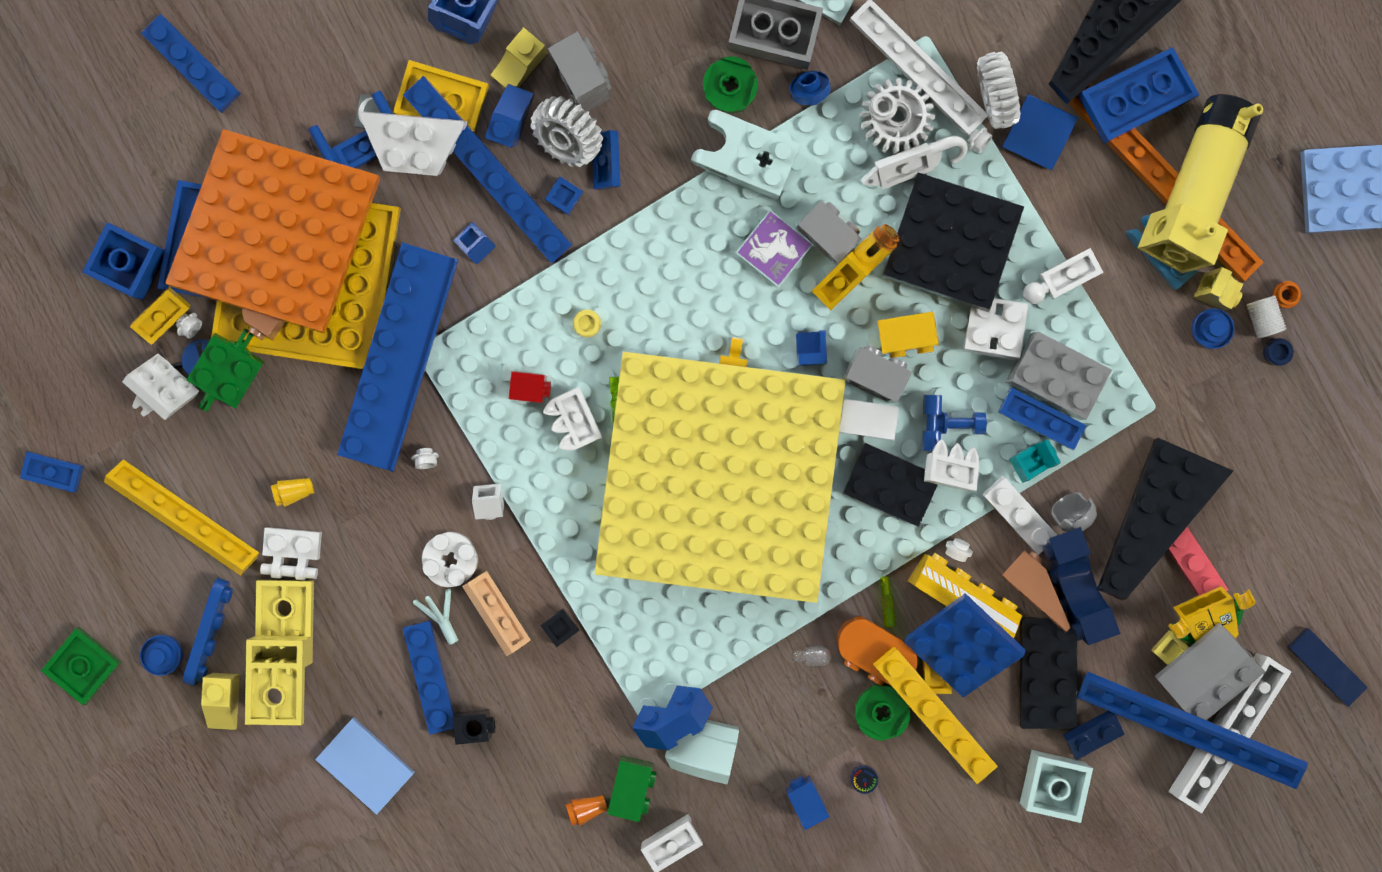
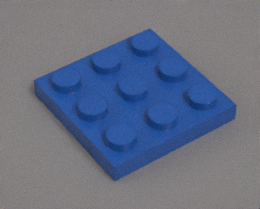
(964, 645)

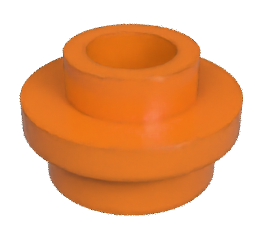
(1294, 292)

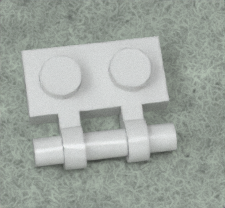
(291, 544)

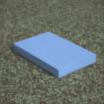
(365, 765)

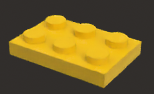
(462, 93)

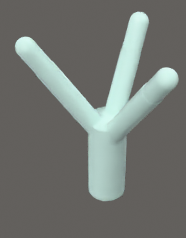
(436, 615)

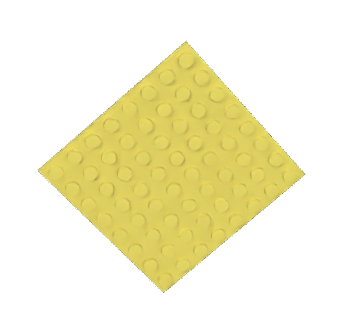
(720, 477)

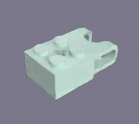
(739, 155)

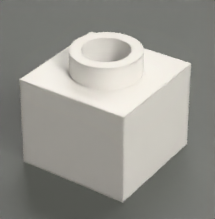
(488, 501)

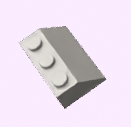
(1210, 673)

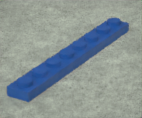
(492, 174)
(1193, 730)

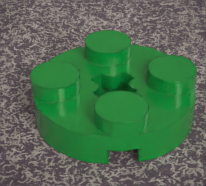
(721, 72)
(885, 727)

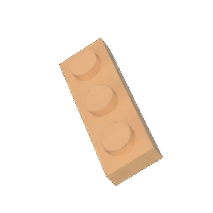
(496, 613)

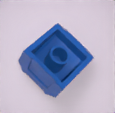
(461, 17)

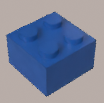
(124, 261)

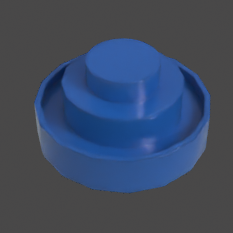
(810, 88)
(1212, 328)
(161, 655)

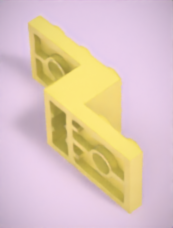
(279, 652)

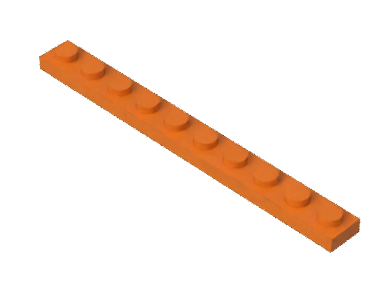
(1161, 179)

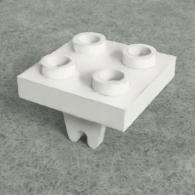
(159, 387)

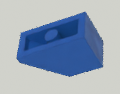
(509, 116)
(807, 801)

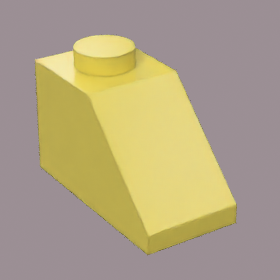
(220, 700)

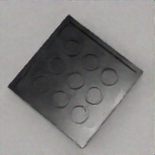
(953, 242)

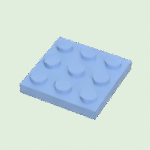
(1342, 188)

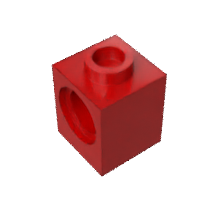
(529, 387)

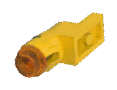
(856, 265)

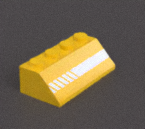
(947, 586)

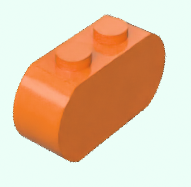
(866, 642)

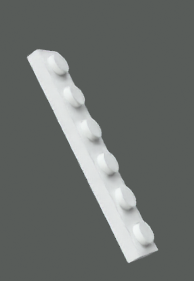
(918, 67)

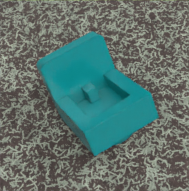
(1034, 460)

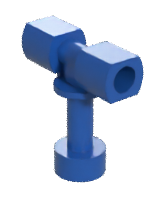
(938, 422)

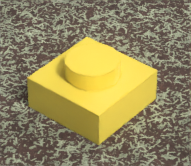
(1169, 648)

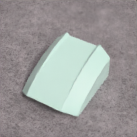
(706, 753)

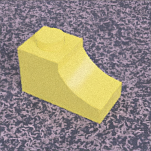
(519, 59)
(1219, 289)

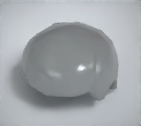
(1074, 512)

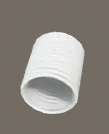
(1266, 317)

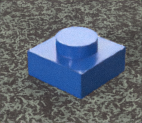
(564, 195)

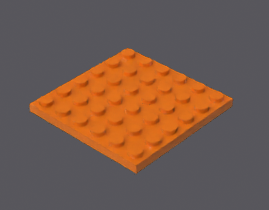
(273, 231)

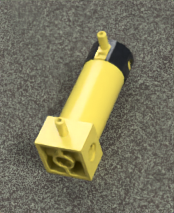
(1188, 228)

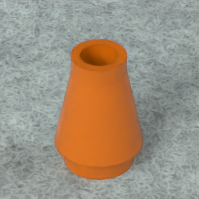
(585, 809)

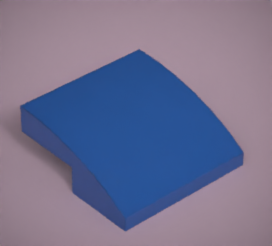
(1040, 132)

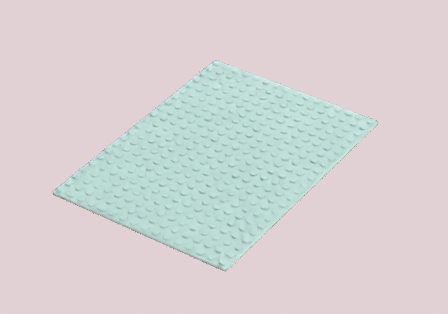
(681, 292)

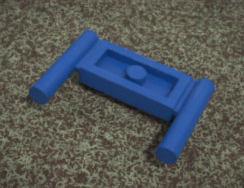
(356, 150)

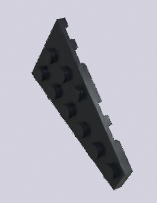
(1102, 38)
(1164, 503)

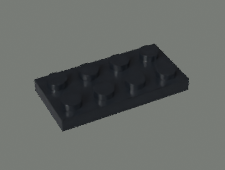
(1047, 675)

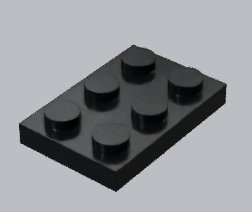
(890, 485)

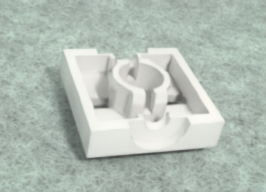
(1003, 329)

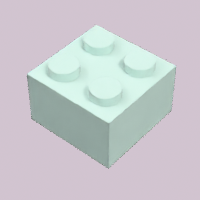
(1056, 786)

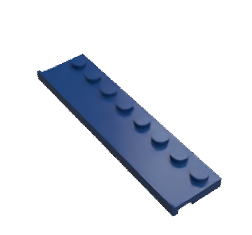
(397, 357)

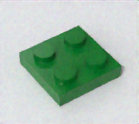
(81, 666)

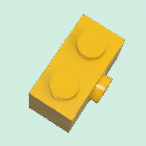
(908, 333)

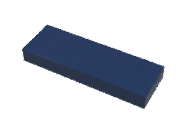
(1327, 667)

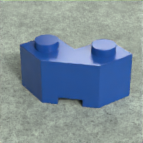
(684, 715)

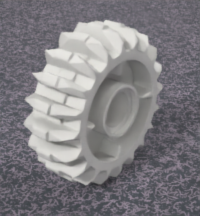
(998, 90)
(914, 113)
(566, 131)

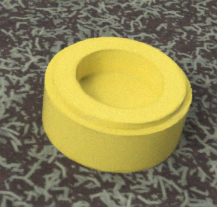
(587, 323)

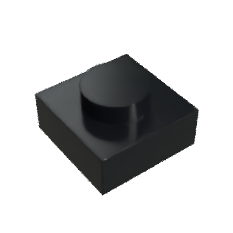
(560, 627)

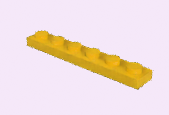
(181, 517)
(935, 715)

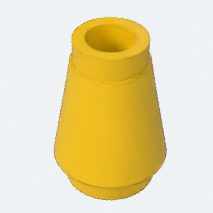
(290, 491)

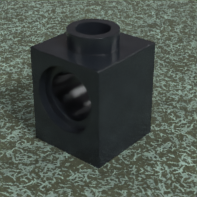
(464, 735)

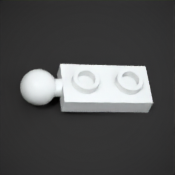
(1063, 277)

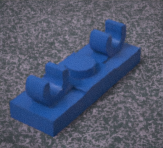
(1042, 418)

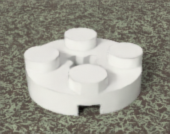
(463, 551)

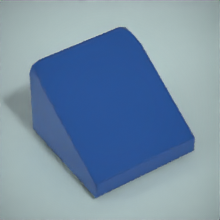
(474, 243)

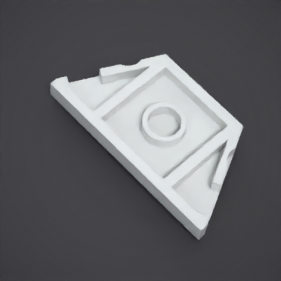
(412, 142)

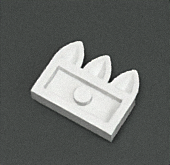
(575, 419)
(952, 468)

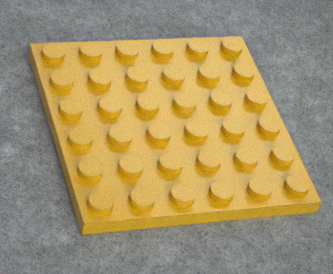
(355, 311)

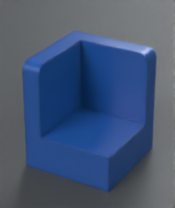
(811, 348)

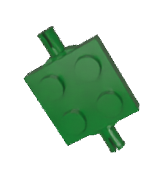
(225, 370)

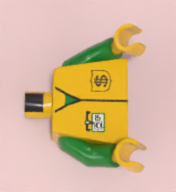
(1207, 610)

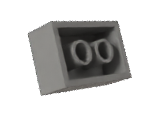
(776, 30)
(580, 72)
(1058, 375)

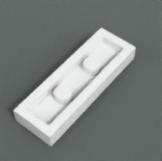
(1019, 514)

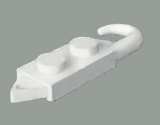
(910, 162)

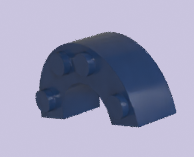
(1077, 589)

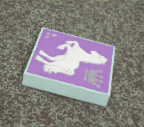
(774, 248)

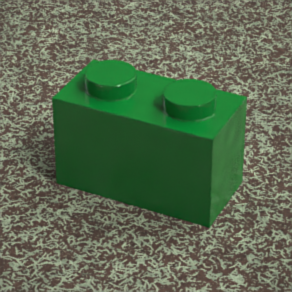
(630, 789)

